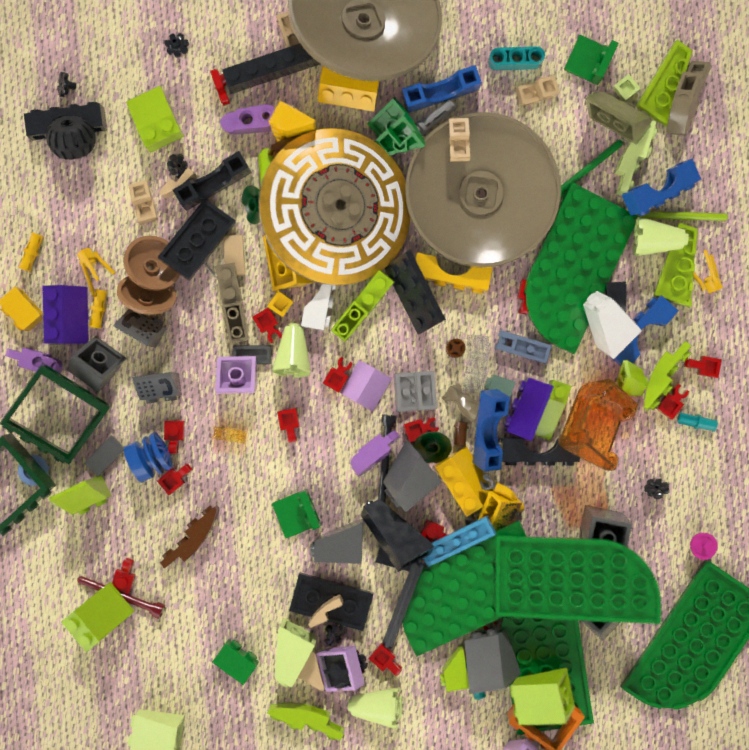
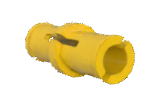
(31, 252)
(98, 308)

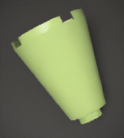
(657, 237)
(292, 353)
(378, 707)

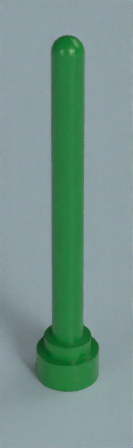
(590, 166)

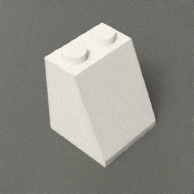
(609, 324)

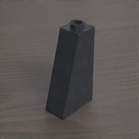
(395, 535)

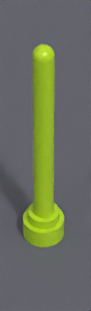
(685, 216)

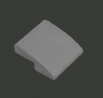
(417, 383)

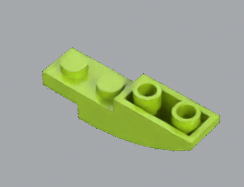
(362, 306)
(659, 381)
(299, 714)

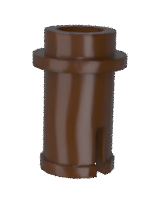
(460, 433)

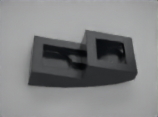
(617, 292)

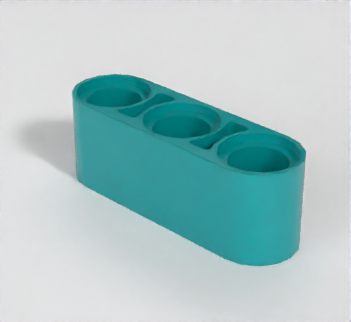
(523, 53)

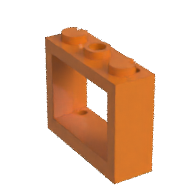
(546, 742)

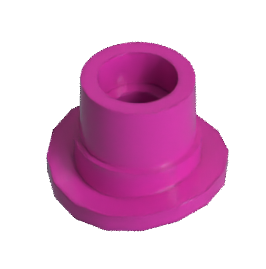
(703, 546)

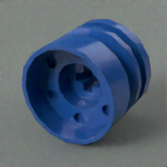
(146, 458)

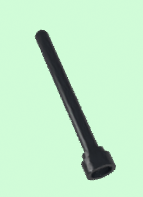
(388, 422)

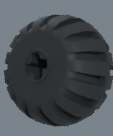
(70, 137)

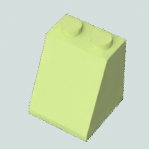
(293, 650)
(156, 731)

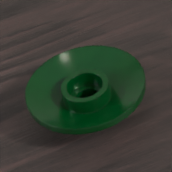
(250, 200)
(433, 453)

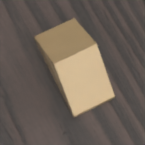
(311, 671)

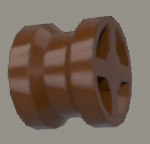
(455, 348)

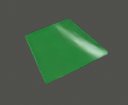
(396, 129)

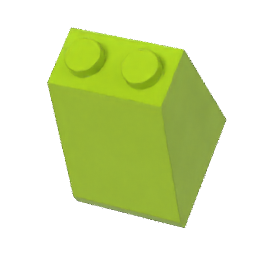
(97, 616)
(543, 698)

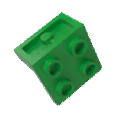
(590, 59)
(296, 513)

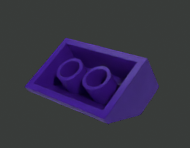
(65, 314)
(528, 408)

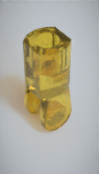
(232, 435)

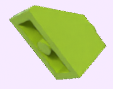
(632, 379)
(455, 672)

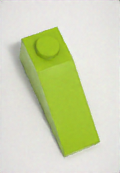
(553, 409)

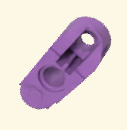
(234, 121)
(32, 359)
(373, 453)

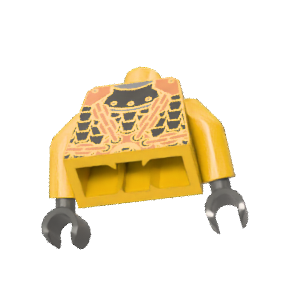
(500, 506)

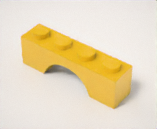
(475, 278)

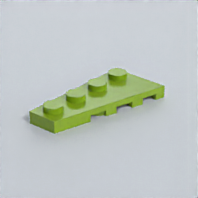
(661, 90)
(677, 272)

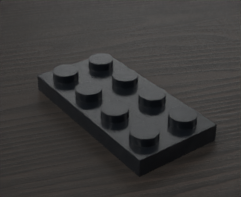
(196, 239)
(414, 292)
(313, 592)

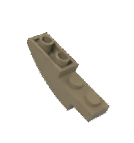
(686, 97)
(232, 302)

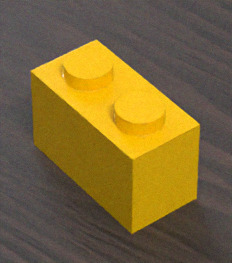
(21, 309)

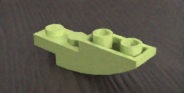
(628, 162)

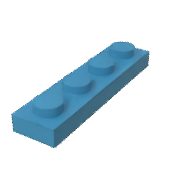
(460, 540)

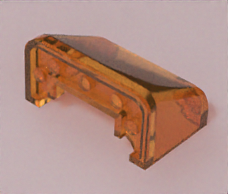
(595, 422)

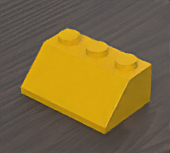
(347, 92)
(290, 122)
(280, 274)
(464, 480)

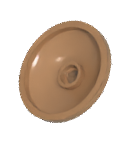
(144, 253)
(144, 300)

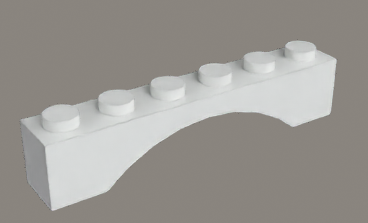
(316, 311)

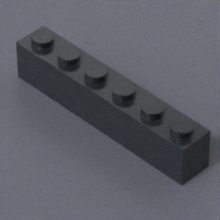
(268, 68)

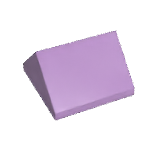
(236, 374)
(366, 385)

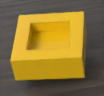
(280, 303)

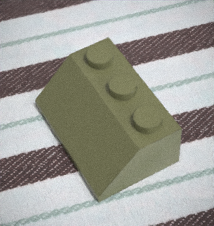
(618, 116)

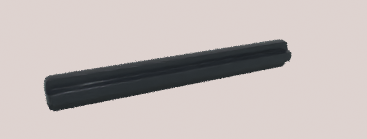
(402, 604)

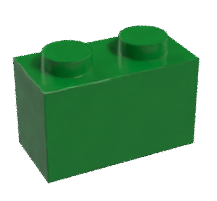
(236, 661)

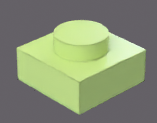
(626, 88)

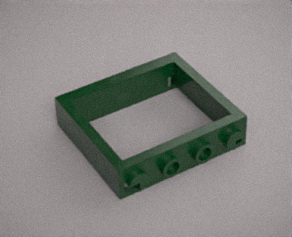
(43, 444)
(35, 471)

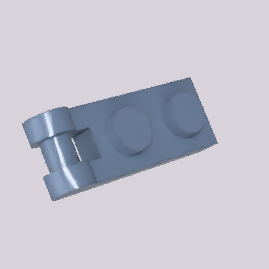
(523, 347)

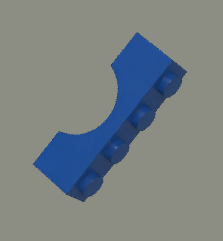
(426, 95)
(678, 178)
(658, 312)
(492, 408)

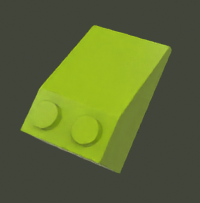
(154, 119)
(82, 496)

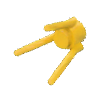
(88, 259)
(712, 282)

